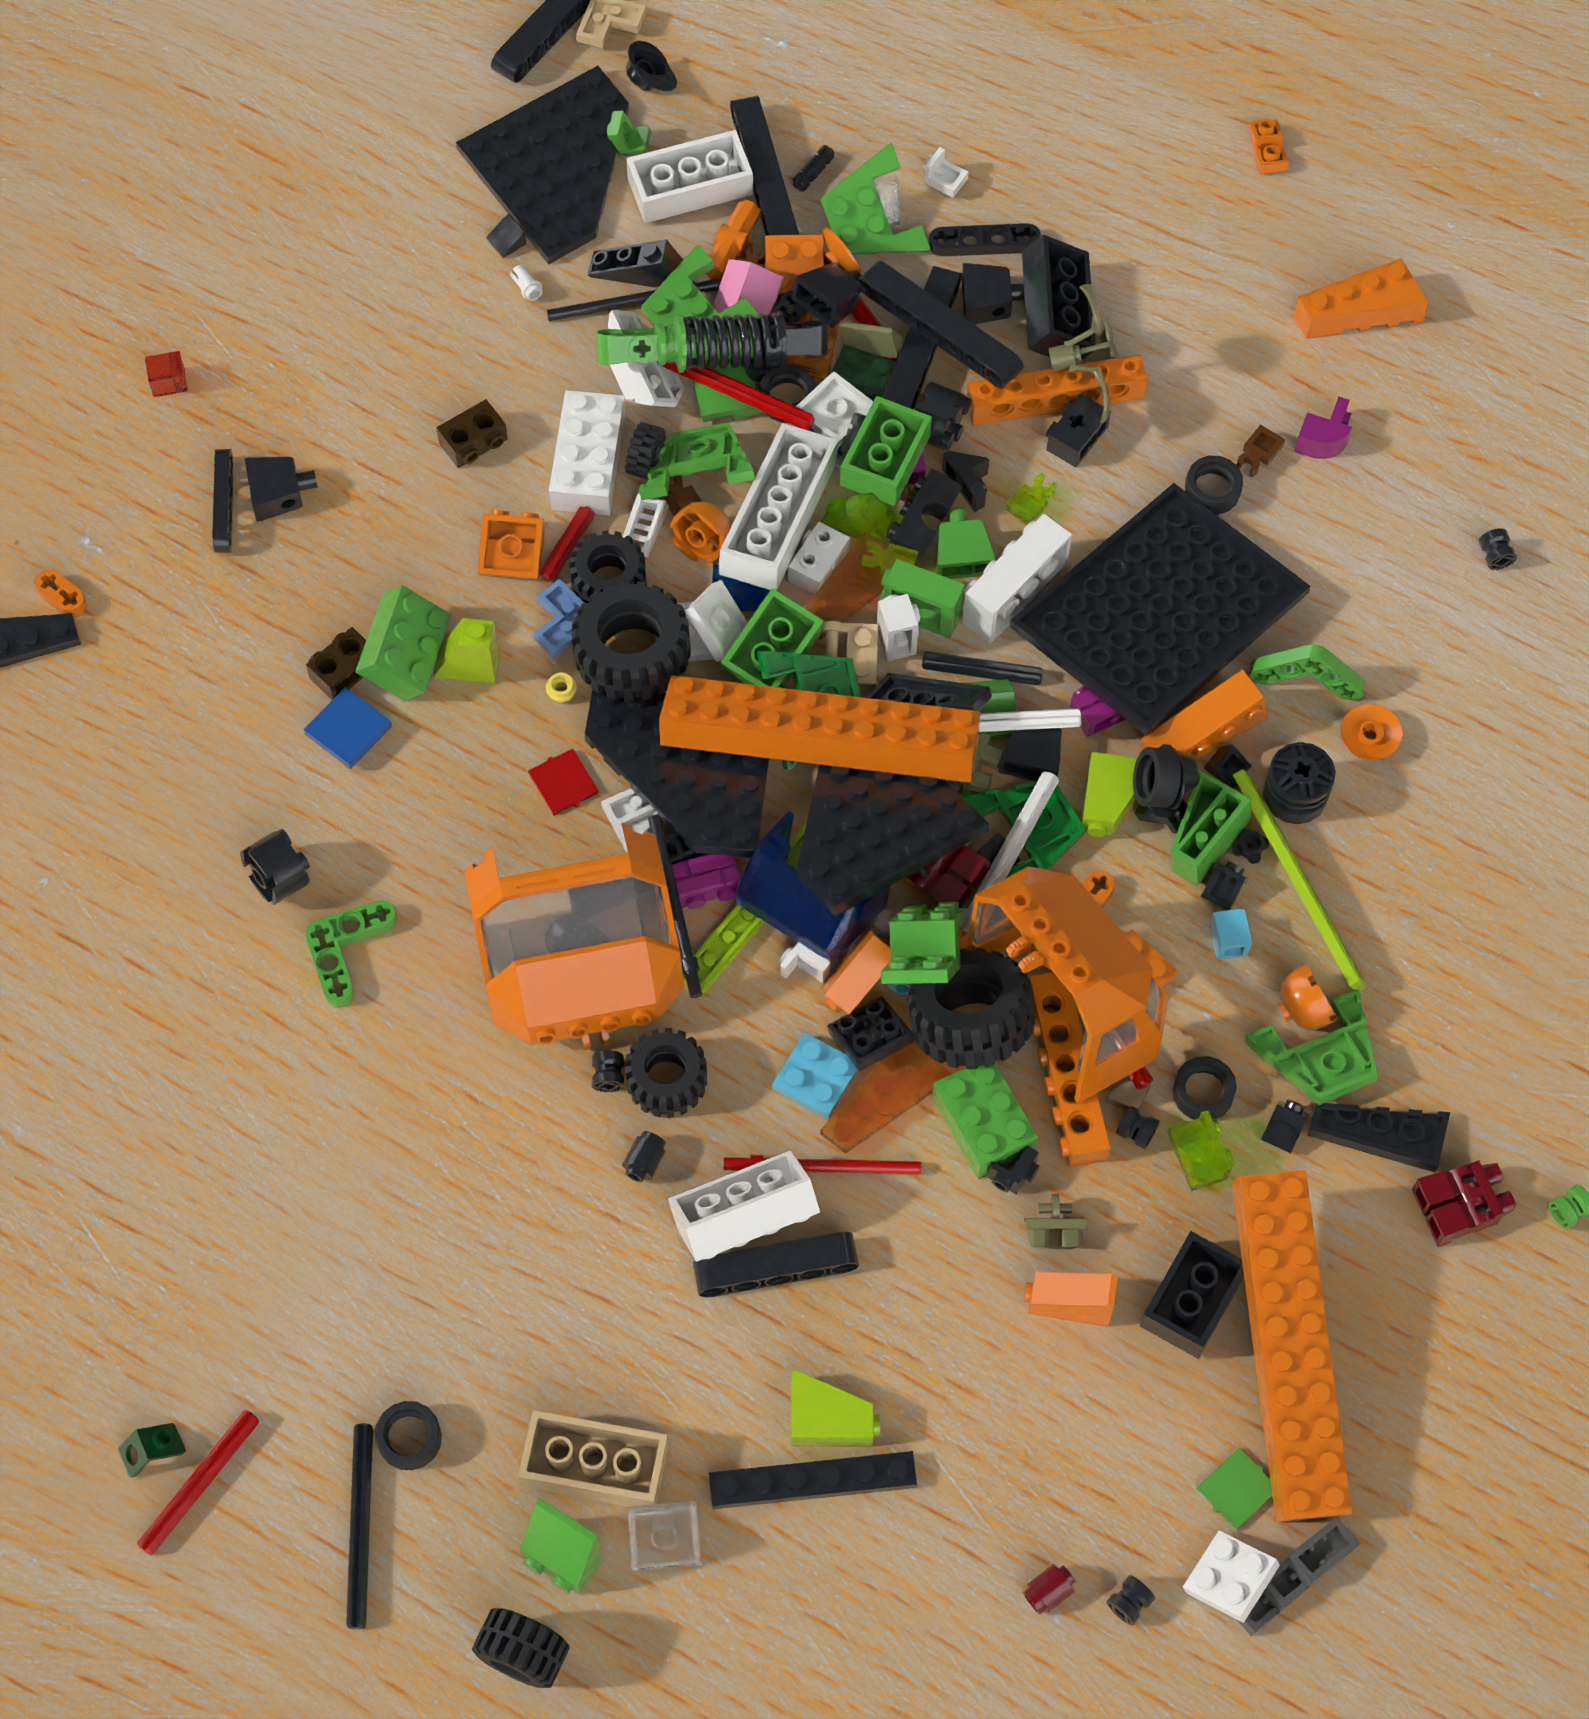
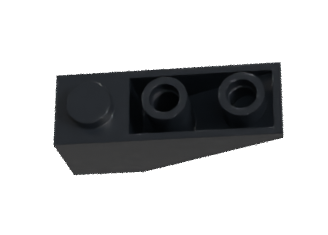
(636, 264)

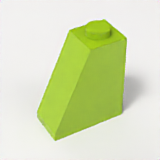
(469, 653)
(1108, 793)
(829, 1415)

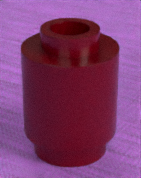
(1049, 1588)

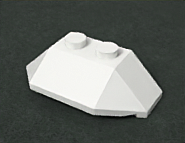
(644, 381)

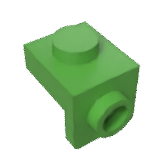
(626, 136)

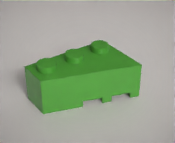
(1208, 828)

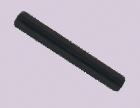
(982, 668)

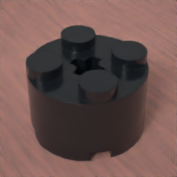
(947, 410)
(276, 866)

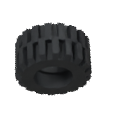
(603, 552)
(666, 1048)
(521, 1648)

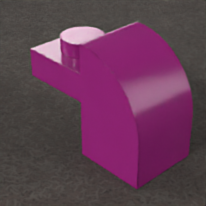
(1325, 437)

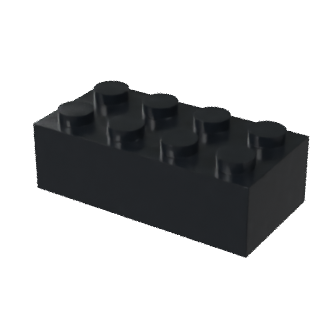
(1053, 300)

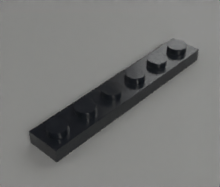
(812, 1480)

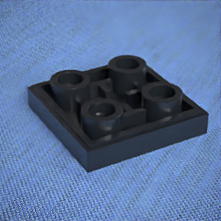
(871, 1033)

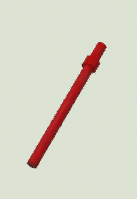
(834, 1166)

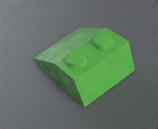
(560, 1548)

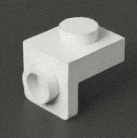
(944, 174)
(806, 960)

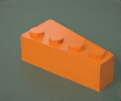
(1362, 301)
(1212, 718)

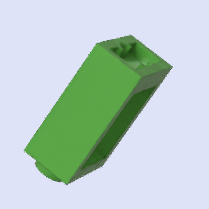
(936, 596)

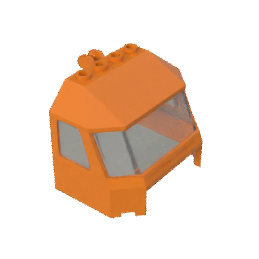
(577, 944)
(1090, 956)

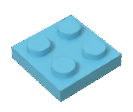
(815, 1076)

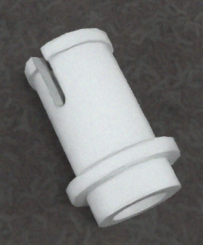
(530, 288)

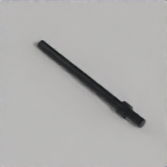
(617, 302)
(689, 963)

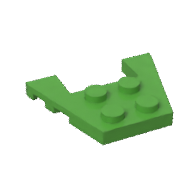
(858, 213)
(681, 297)
(698, 451)
(1327, 1064)

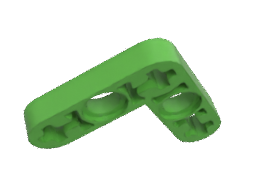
(1309, 660)
(336, 937)

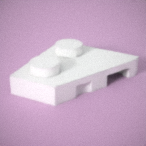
(629, 809)

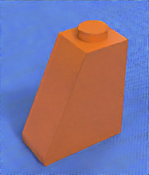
(857, 971)
(1073, 1296)

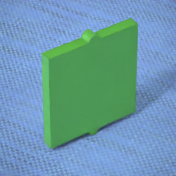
(1237, 1488)

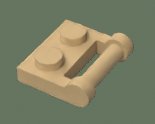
(861, 647)

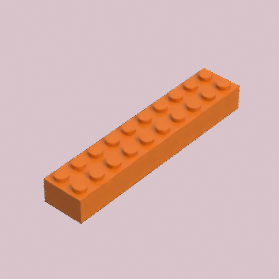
(820, 728)
(1291, 1347)

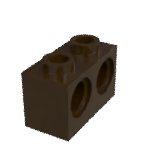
(469, 429)
(336, 658)

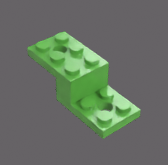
(924, 944)

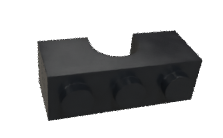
(934, 498)

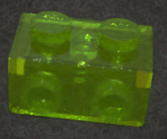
(1201, 1151)

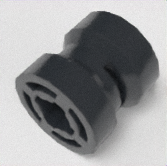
(1497, 548)
(608, 1071)
(1137, 1127)
(1130, 1600)

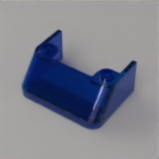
(781, 900)

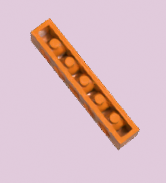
(1052, 390)
(1078, 1147)

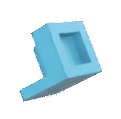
(1230, 934)

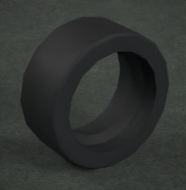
(787, 374)
(1220, 466)
(1156, 777)
(1208, 1065)
(399, 1411)

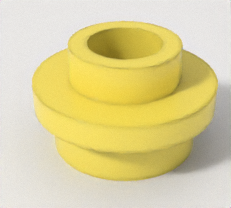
(561, 680)

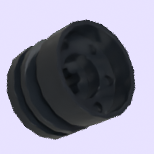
(1299, 782)

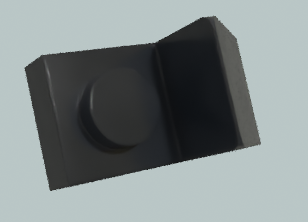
(968, 471)

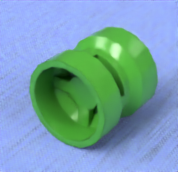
(1571, 1207)

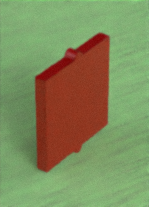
(563, 781)

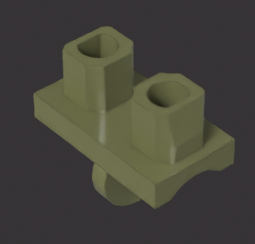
(986, 755)
(1070, 1227)

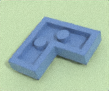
(563, 607)

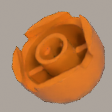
(700, 530)
(1305, 1000)

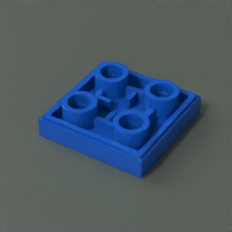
(347, 728)

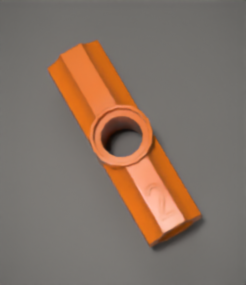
(733, 237)

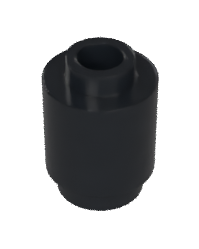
(644, 1156)

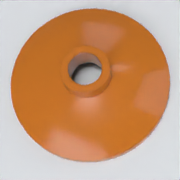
(838, 252)
(1375, 721)

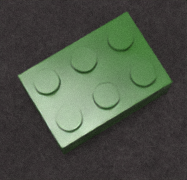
(885, 450)
(774, 627)
(403, 643)
(984, 1117)

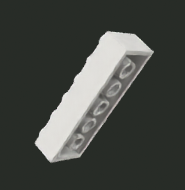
(778, 507)

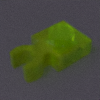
(1030, 502)
(887, 557)

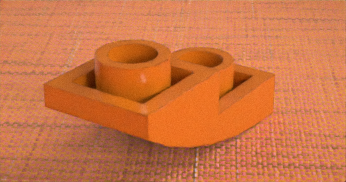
(1268, 147)

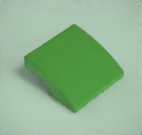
(718, 405)

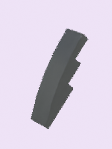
(1301, 1571)

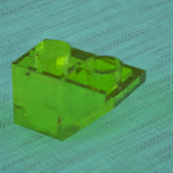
(858, 515)

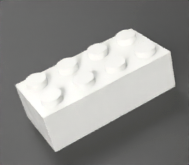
(690, 176)
(587, 452)
(1016, 577)
(744, 1206)

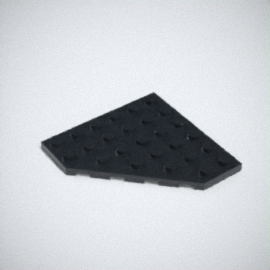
(552, 162)
(700, 794)
(876, 830)

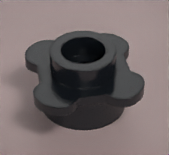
(1252, 838)

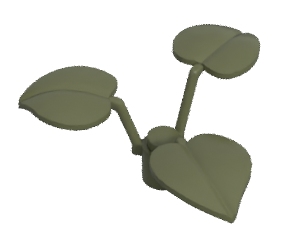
(1067, 355)

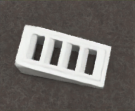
(654, 504)

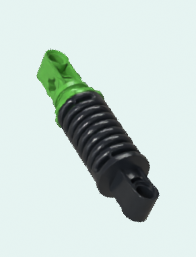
(716, 340)

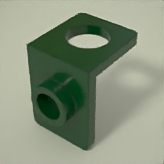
(151, 1445)

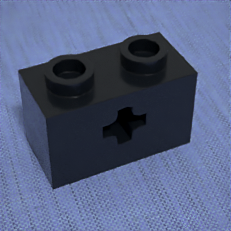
(1076, 430)

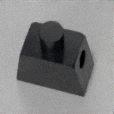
(988, 292)
(828, 293)
(276, 485)
(1032, 753)

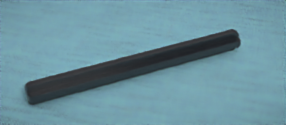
(359, 1526)

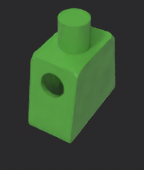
(963, 547)

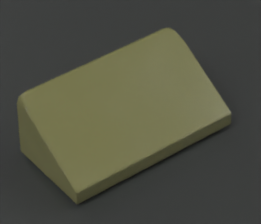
(872, 339)

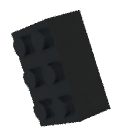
(1194, 1295)

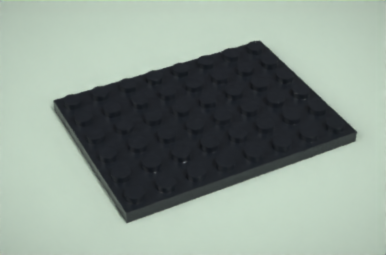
(1160, 608)

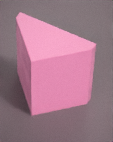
(750, 282)

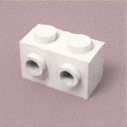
(817, 558)
(898, 626)

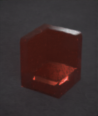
(166, 374)

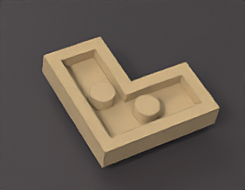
(608, 14)

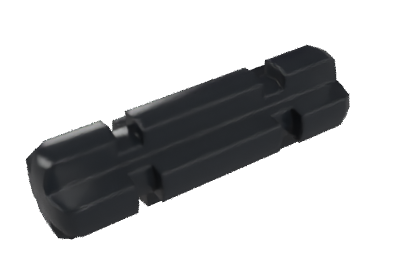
(813, 168)
(856, 421)

